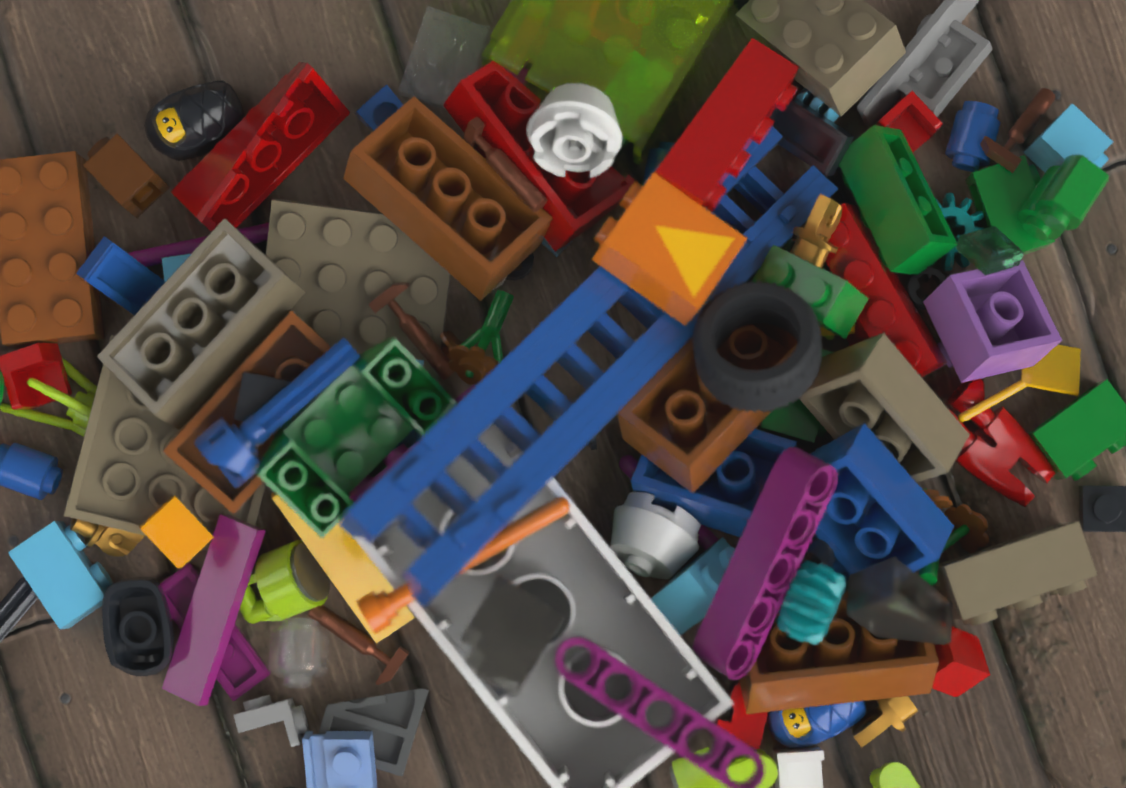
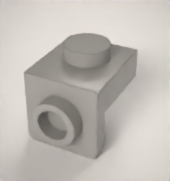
(263, 712)

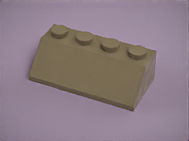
(200, 325)

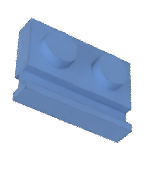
(339, 759)

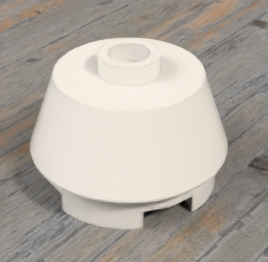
(575, 131)
(652, 537)

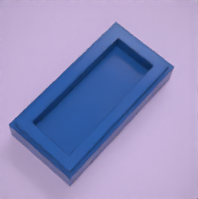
(120, 276)

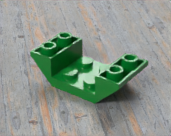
(350, 431)

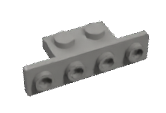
(934, 63)

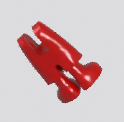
(998, 446)

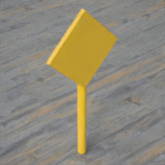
(1054, 372)

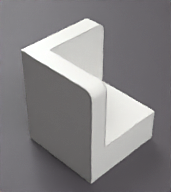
(799, 767)

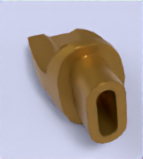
(813, 240)
(110, 540)
(889, 712)

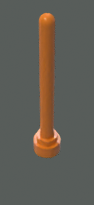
(382, 607)

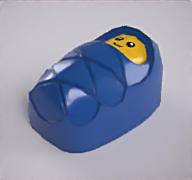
(813, 724)

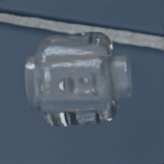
(298, 652)

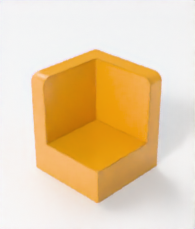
(176, 532)

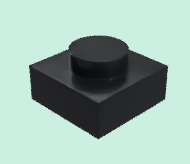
(1102, 508)

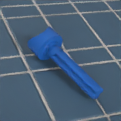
(235, 447)

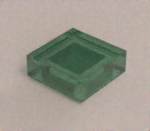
(989, 250)

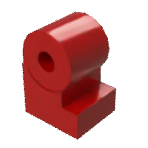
(743, 726)

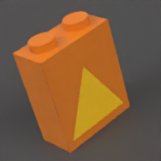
(667, 247)

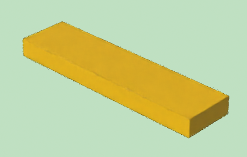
(347, 567)

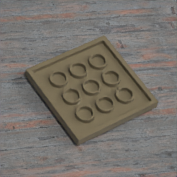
(346, 262)
(128, 476)

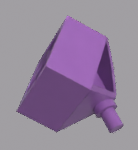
(991, 322)

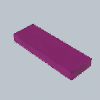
(241, 664)

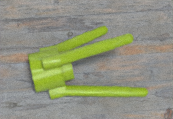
(78, 409)

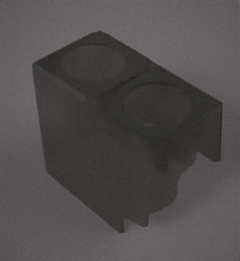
(509, 635)

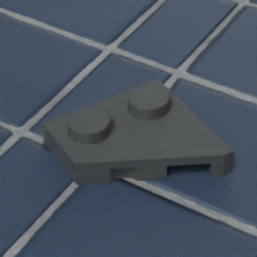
(390, 717)

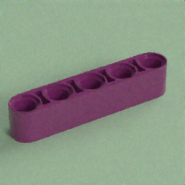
(765, 562)
(676, 731)

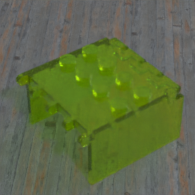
(625, 48)

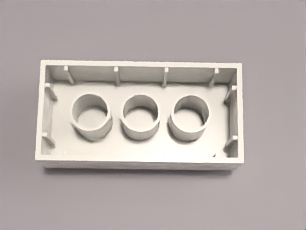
(574, 572)

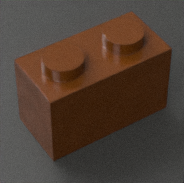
(125, 174)

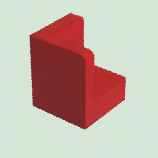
(914, 120)
(35, 361)
(960, 664)

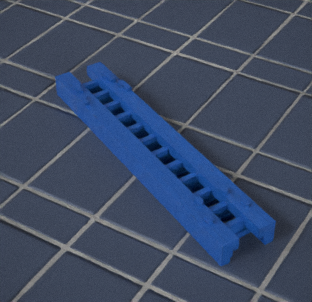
(574, 423)

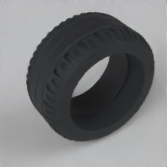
(751, 305)

